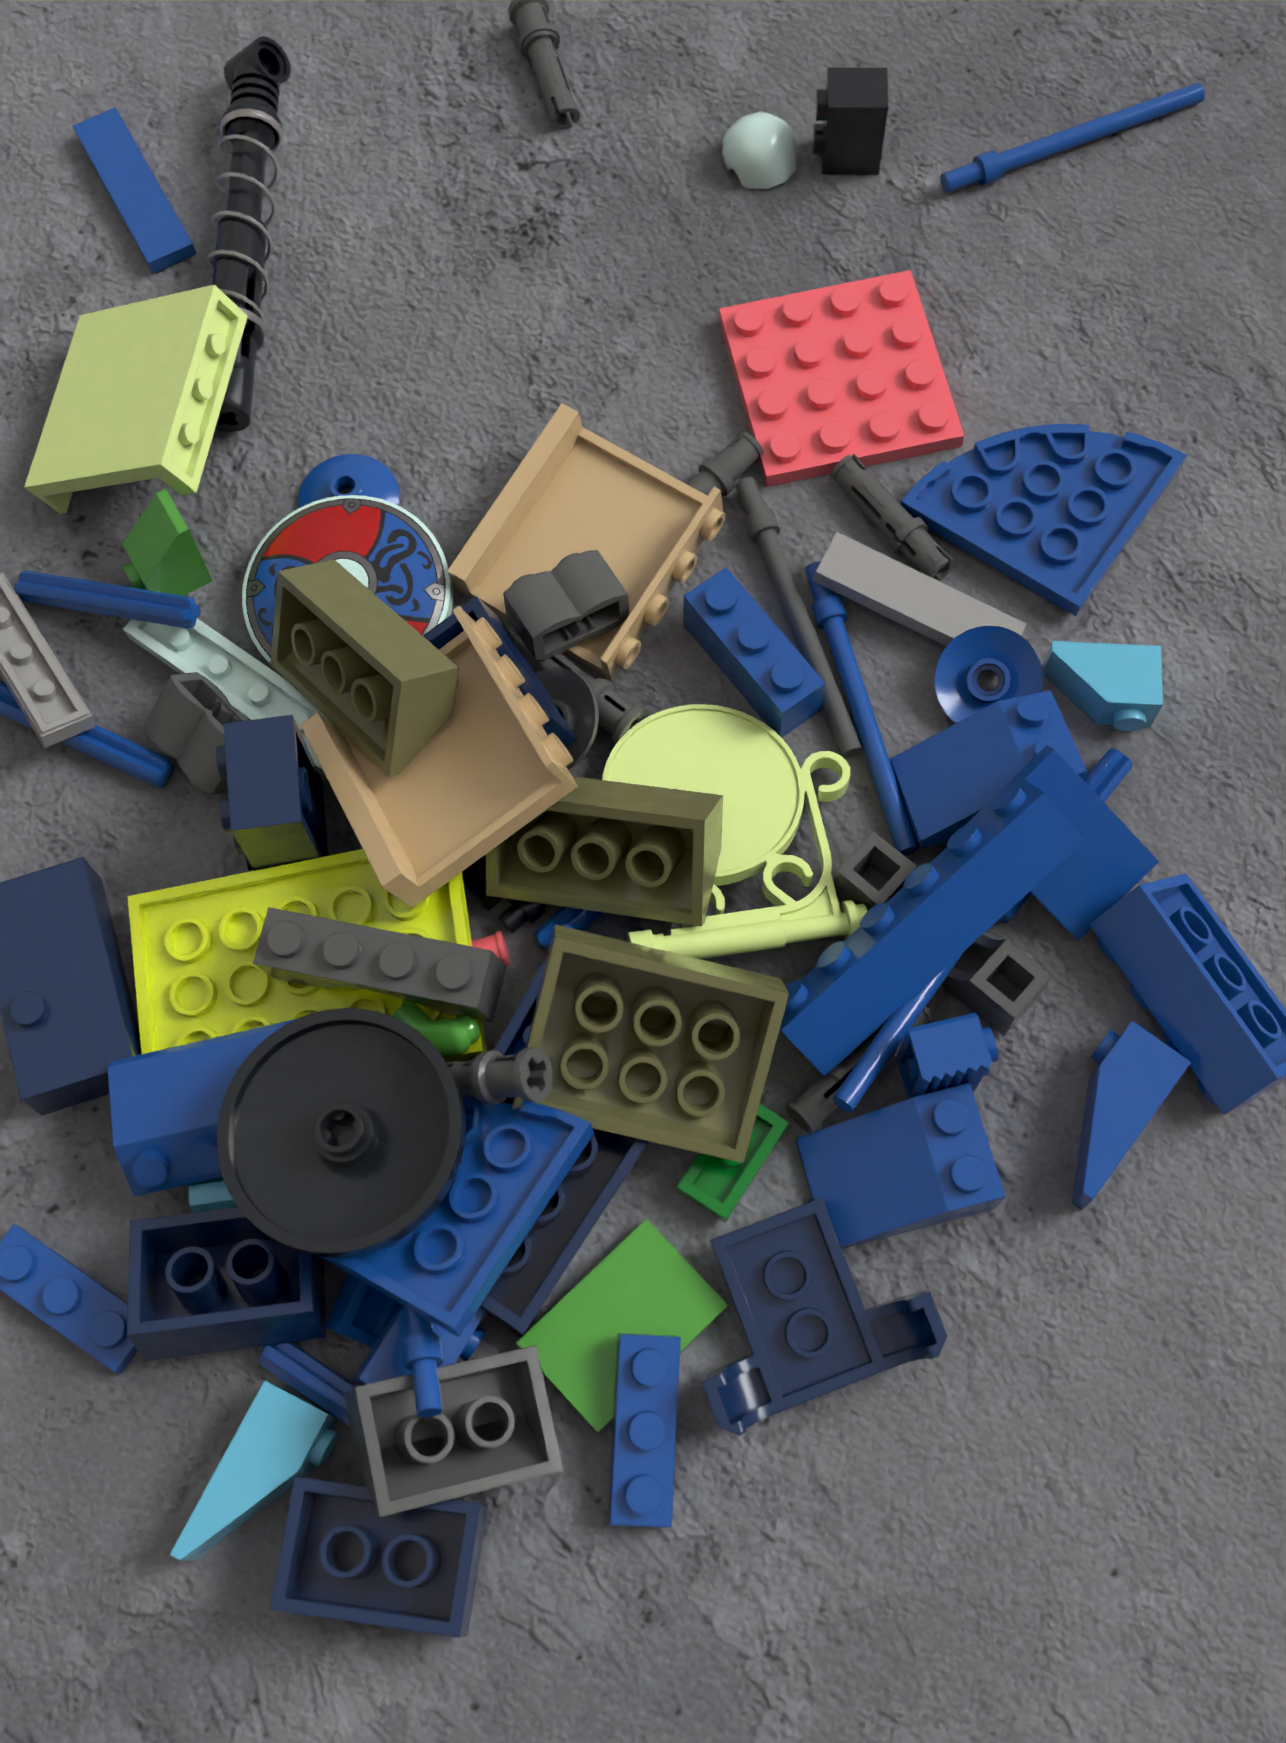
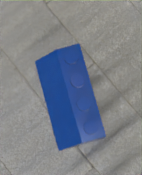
(1198, 988)
(170, 1108)

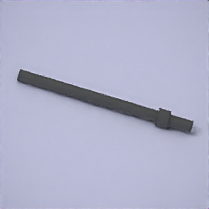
(764, 530)

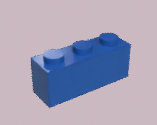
(753, 652)

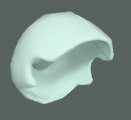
(760, 150)

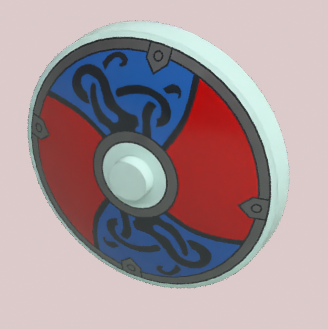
(372, 541)

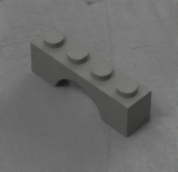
(402, 965)
(989, 975)

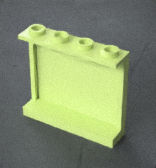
(138, 396)

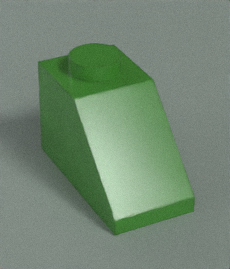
(164, 551)

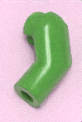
(448, 1036)

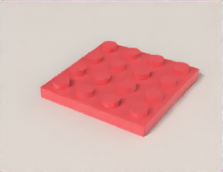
(840, 377)

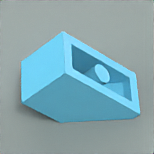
(1109, 681)

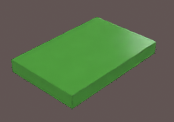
(632, 1291)

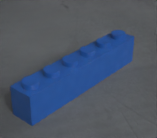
(926, 924)

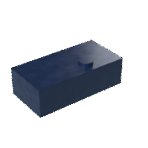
(62, 986)
(561, 1229)

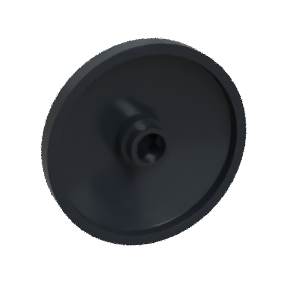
(341, 1132)

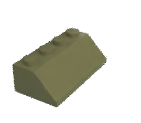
(360, 663)
(616, 852)

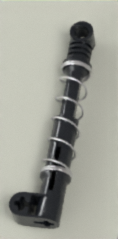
(240, 256)

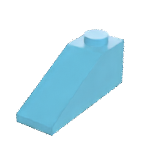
(272, 1445)

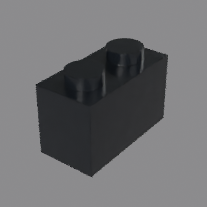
(852, 121)

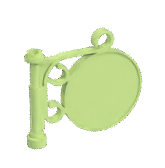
(763, 803)

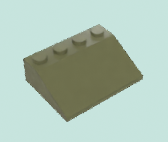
(656, 1041)

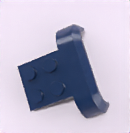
(806, 1319)

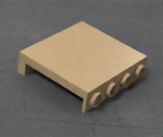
(586, 496)
(468, 784)

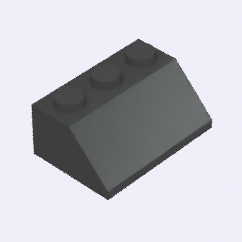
(488, 1436)

